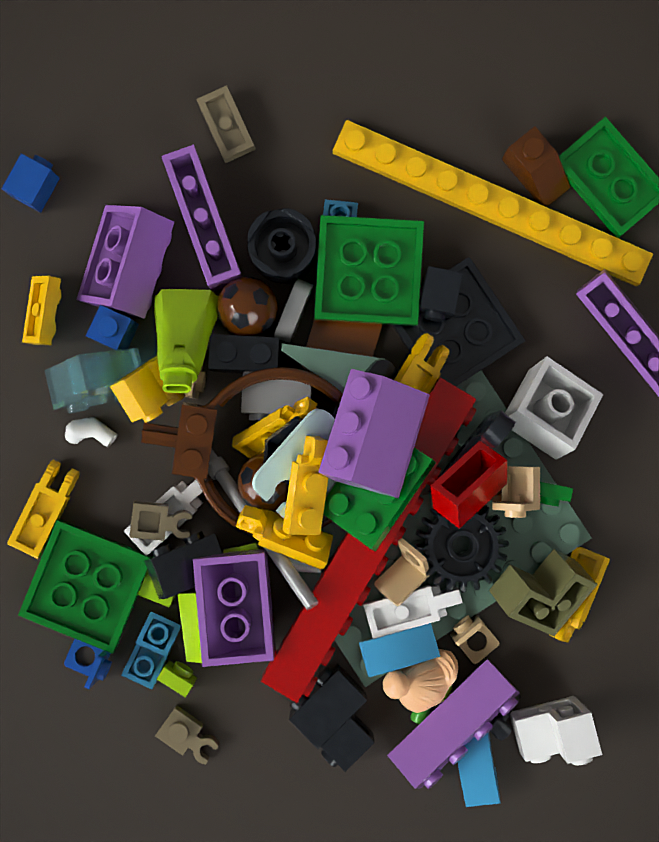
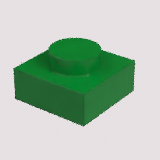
(552, 494)

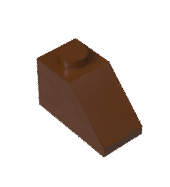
(537, 167)

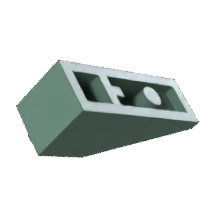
(329, 364)

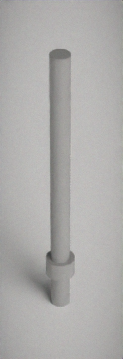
(219, 471)

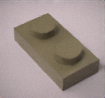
(225, 124)

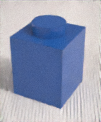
(31, 181)
(112, 329)

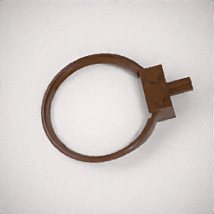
(196, 430)

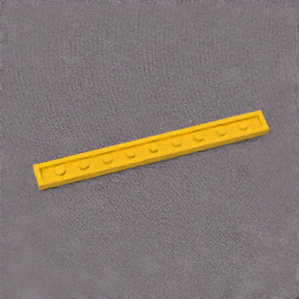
(492, 203)

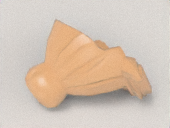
(423, 683)

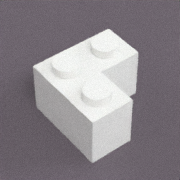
(556, 728)

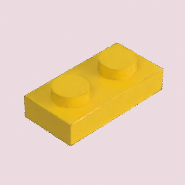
(41, 310)

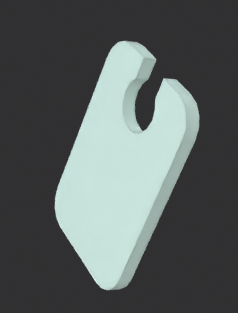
(279, 464)

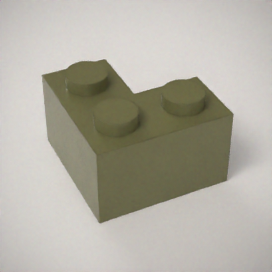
(545, 597)

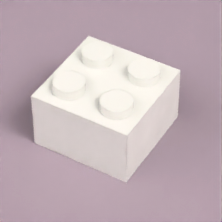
(553, 408)

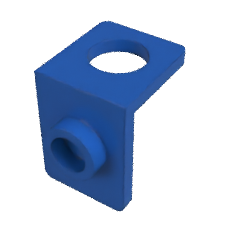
(96, 671)

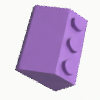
(126, 260)
(374, 433)
(234, 608)

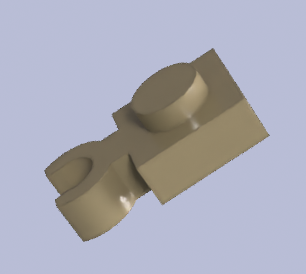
(153, 520)
(182, 732)

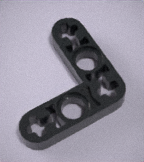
(490, 431)

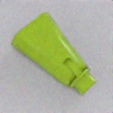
(183, 332)

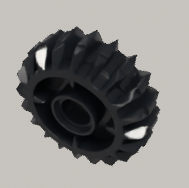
(468, 565)

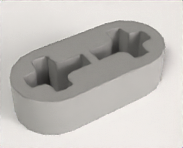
(293, 311)

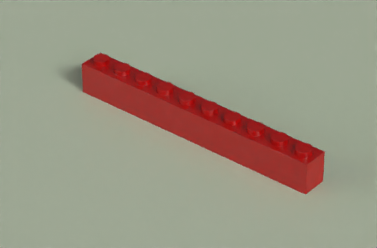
(354, 563)

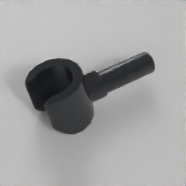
(501, 728)

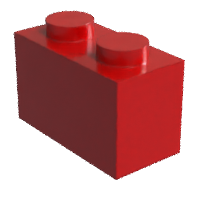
(469, 484)

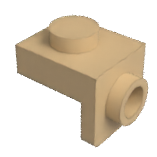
(521, 491)

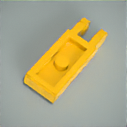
(419, 373)
(42, 512)

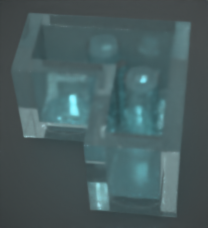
(88, 378)

